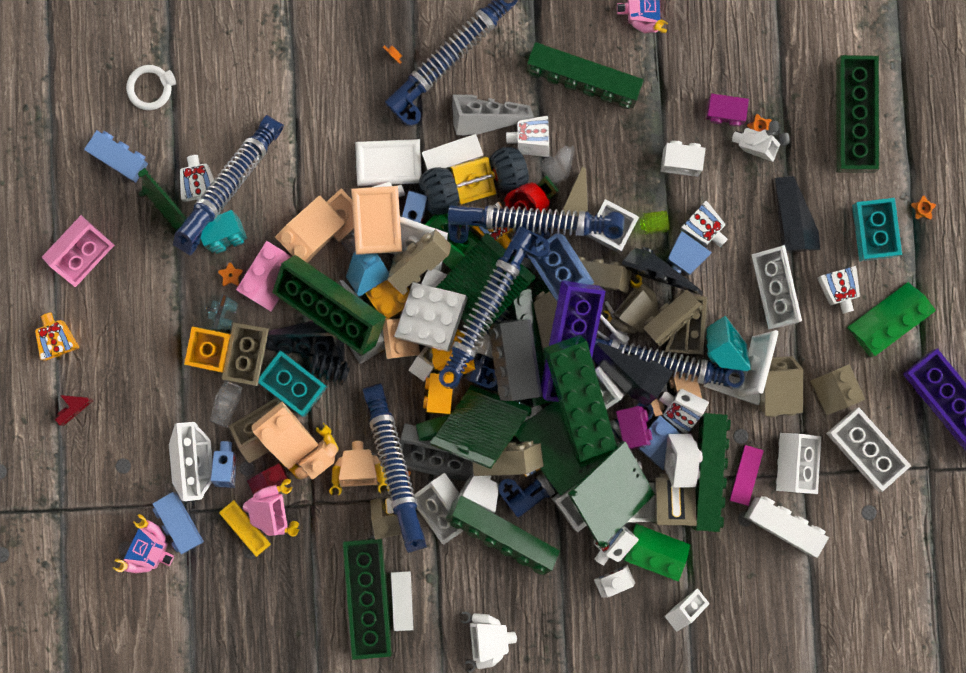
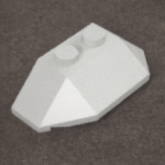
(190, 461)

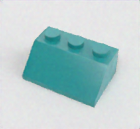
(727, 346)

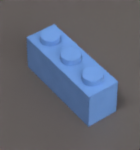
(116, 155)
(177, 523)

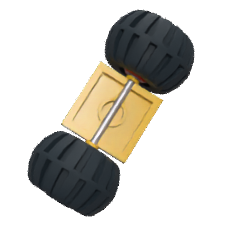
(473, 180)

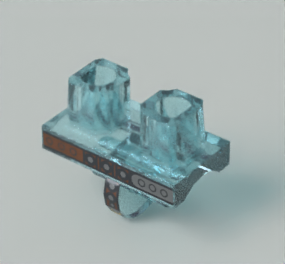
(220, 322)

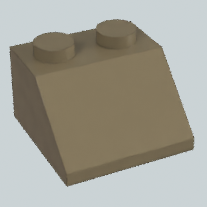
(837, 389)

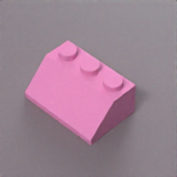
(77, 251)
(262, 275)

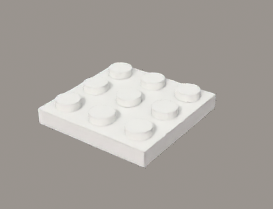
(431, 316)

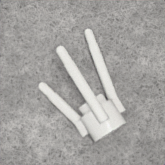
(616, 334)

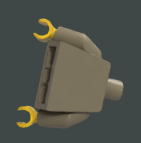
(635, 309)

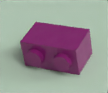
(727, 109)
(634, 427)

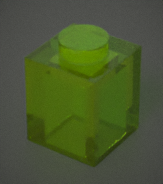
(654, 222)

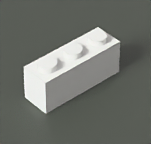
(453, 153)

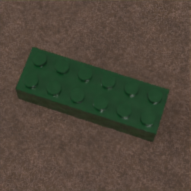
(584, 75)
(857, 114)
(328, 305)
(580, 397)
(710, 485)
(367, 599)

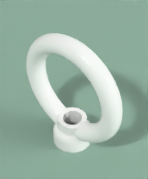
(167, 79)

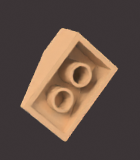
(310, 229)
(284, 435)

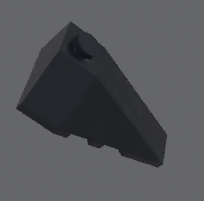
(796, 223)
(648, 265)
(305, 340)
(636, 377)

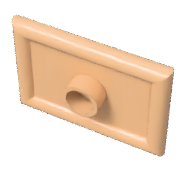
(376, 220)

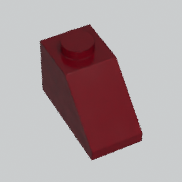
(269, 477)

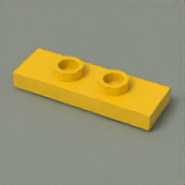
(241, 525)

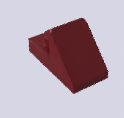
(75, 404)

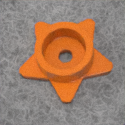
(394, 53)
(759, 121)
(928, 208)
(235, 275)

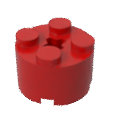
(528, 196)

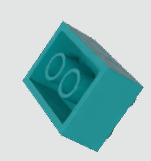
(877, 229)
(223, 232)
(292, 384)

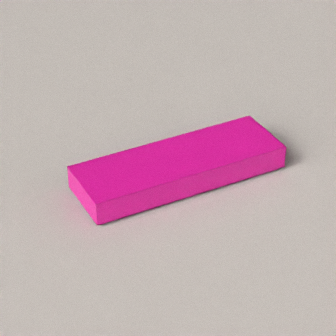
(746, 475)

